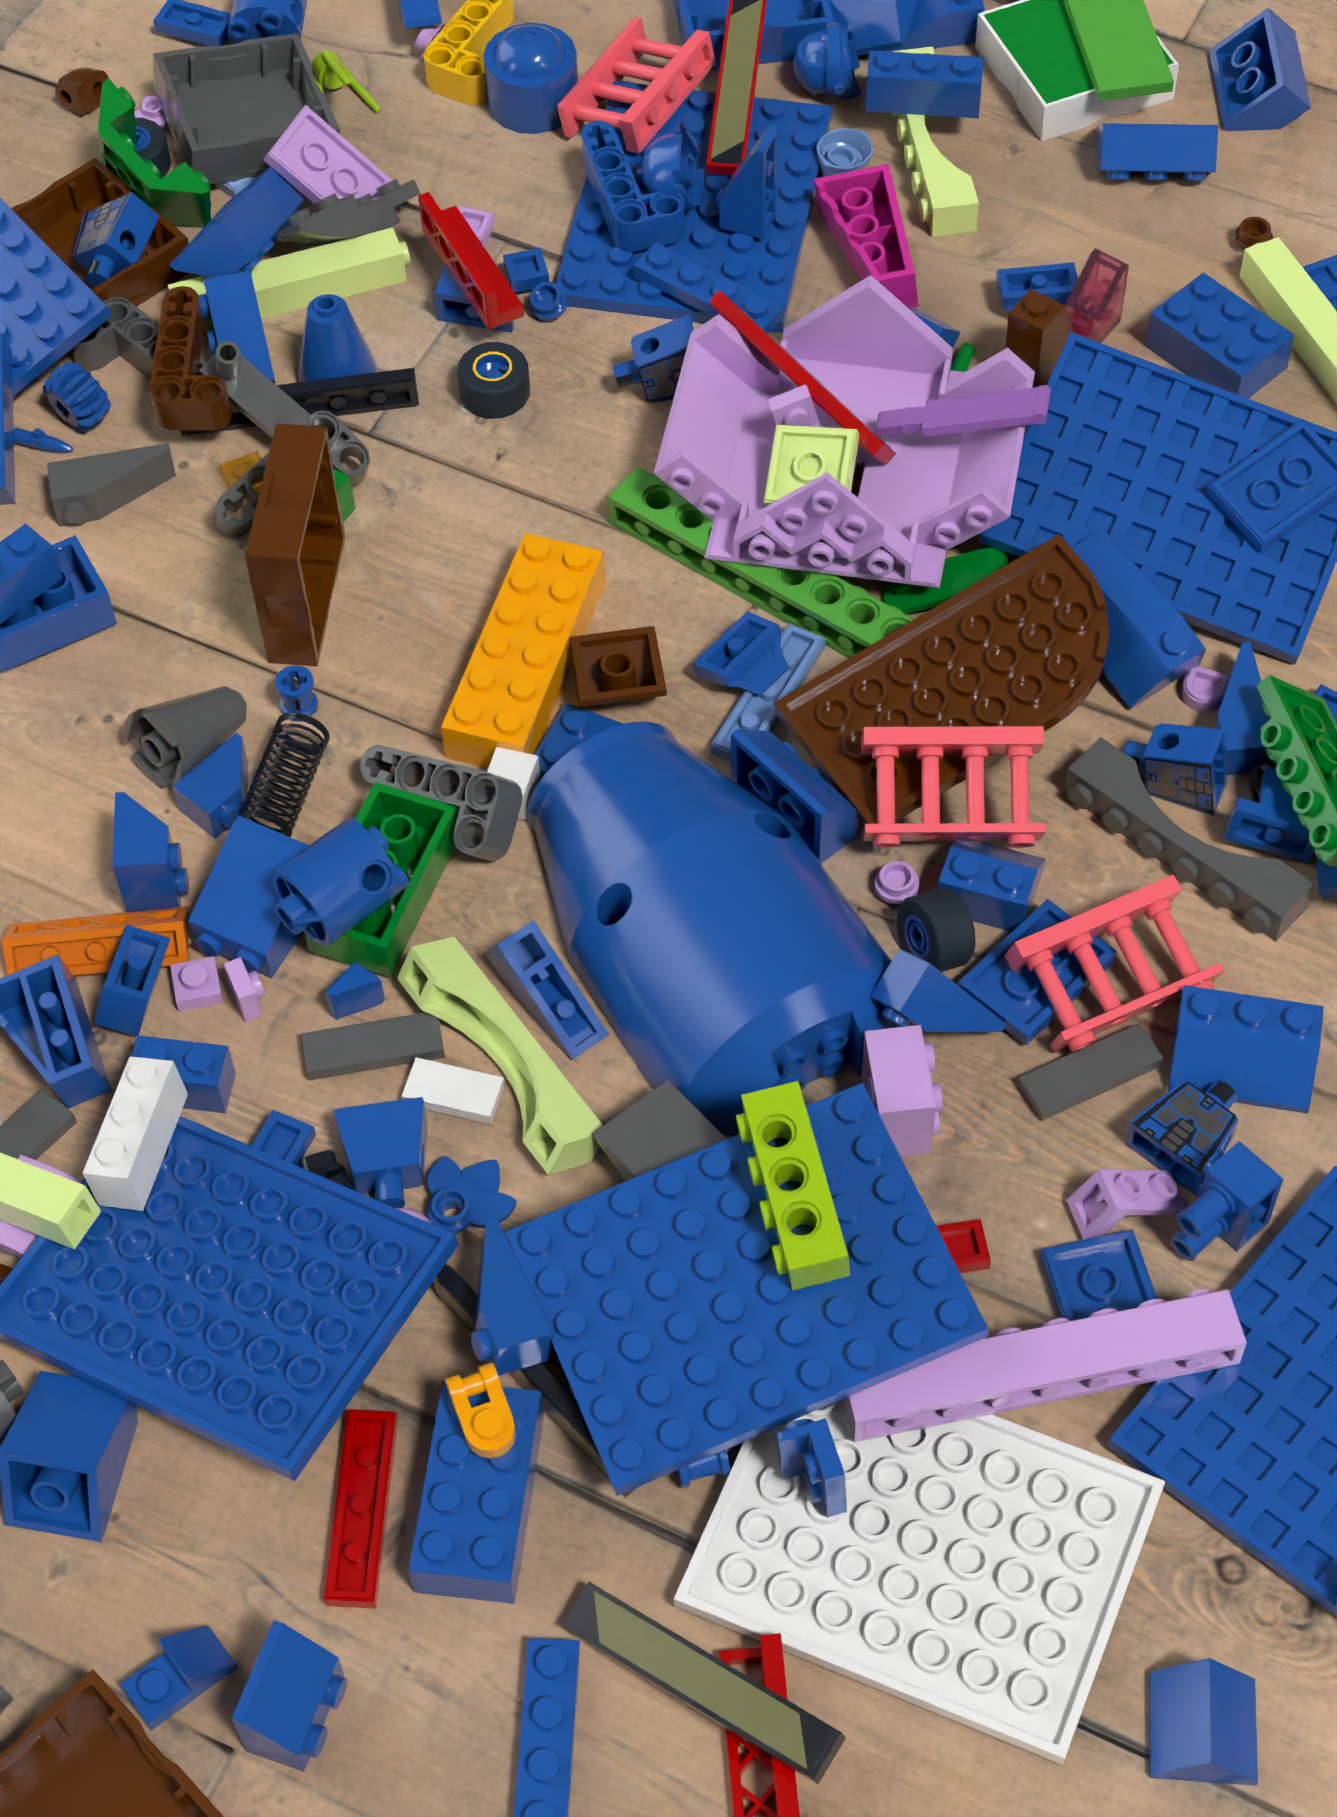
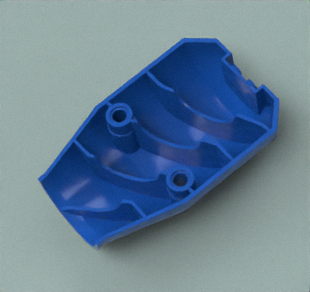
(701, 922)

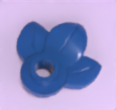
(468, 1190)

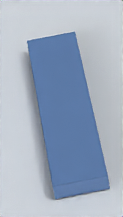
(757, 711)

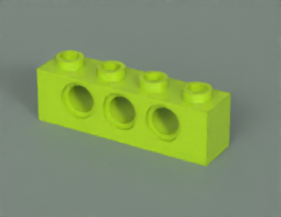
(809, 1257)

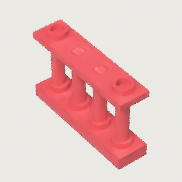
(649, 107)
(974, 745)
(1077, 936)

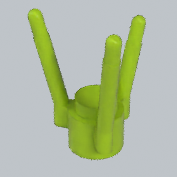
(332, 75)

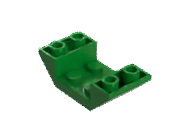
(178, 196)

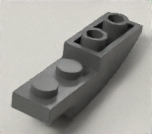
(348, 216)

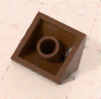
(617, 666)

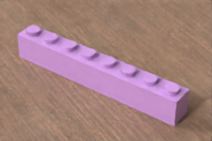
(1055, 1364)

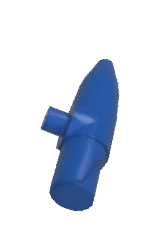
(39, 440)

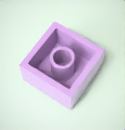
(901, 1086)

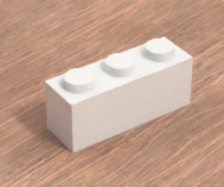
(135, 1133)

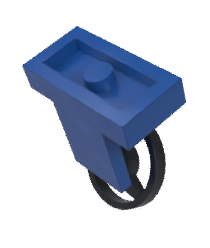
(1269, 820)

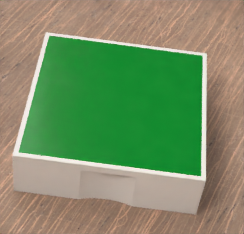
(1042, 66)

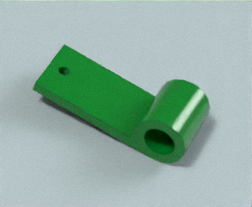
(958, 574)

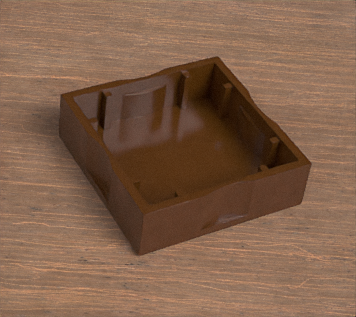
(58, 217)
(295, 544)
(93, 1761)

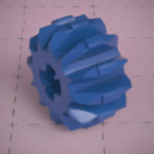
(76, 396)

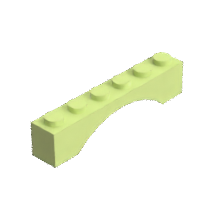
(945, 191)
(554, 1115)

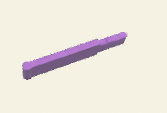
(969, 413)

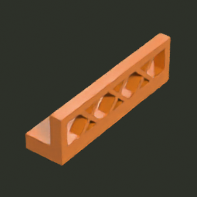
(91, 942)

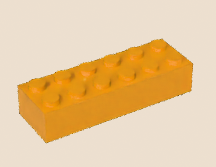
(524, 650)

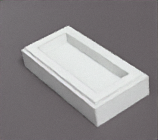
(455, 1090)

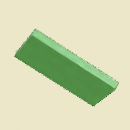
(1119, 48)

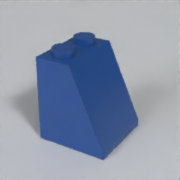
(238, 900)
(65, 1457)

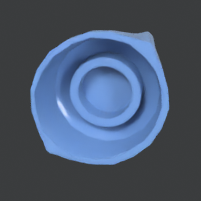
(844, 151)

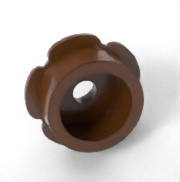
(1253, 231)

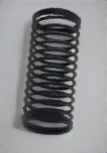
(294, 746)

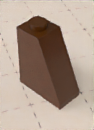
(1038, 333)

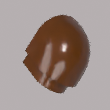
(81, 89)

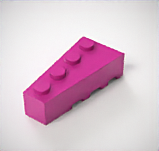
(868, 227)

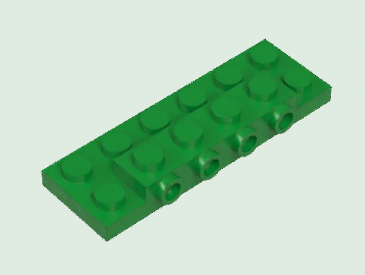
(1304, 747)

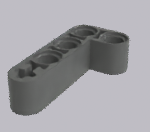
(125, 334)
(342, 444)
(474, 796)

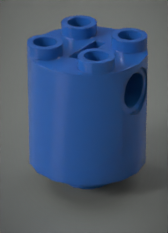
(265, 19)
(337, 882)

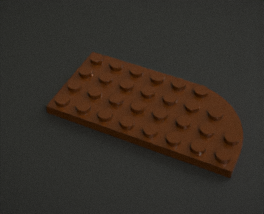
(996, 654)

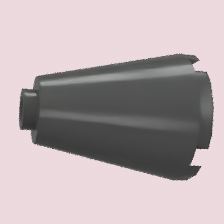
(183, 732)

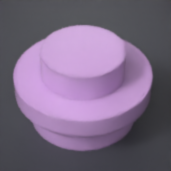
(896, 882)

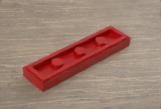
(361, 1509)

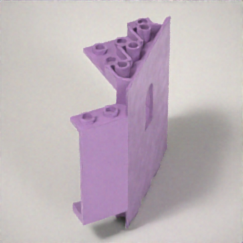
(873, 361)

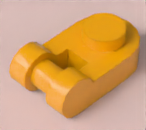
(487, 1427)

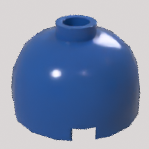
(671, 168)

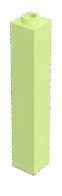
(333, 268)
(1296, 305)
(45, 1202)

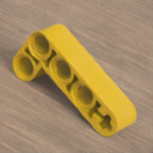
(456, 54)

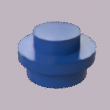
(548, 301)

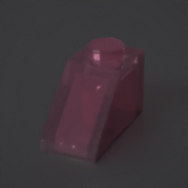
(1098, 296)

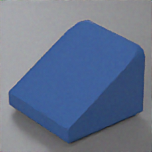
(354, 992)

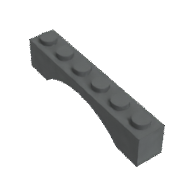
(1255, 889)

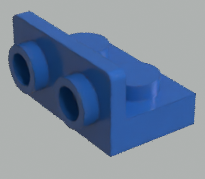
(810, 1450)

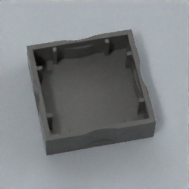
(235, 102)

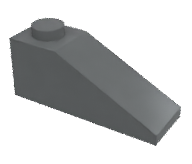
(102, 483)

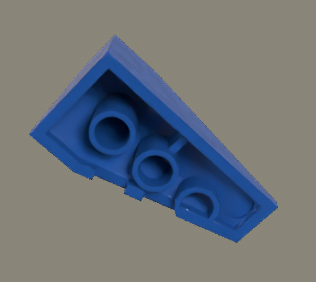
(1147, 635)

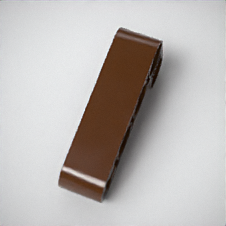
(176, 390)

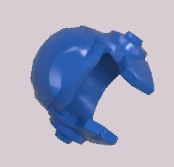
(827, 62)

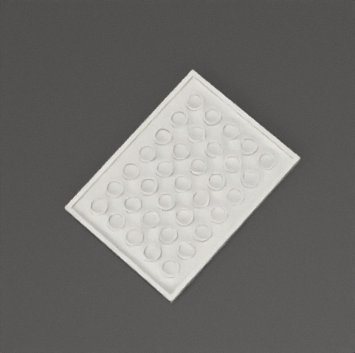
(958, 1579)

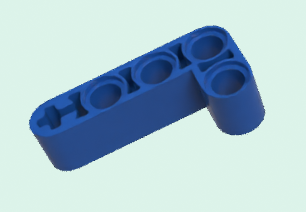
(632, 218)

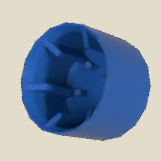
(528, 76)

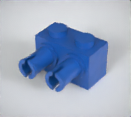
(1231, 1203)

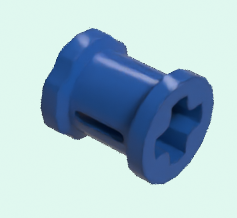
(285, 687)
(706, 1467)

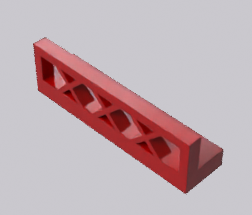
(469, 263)
(784, 1778)

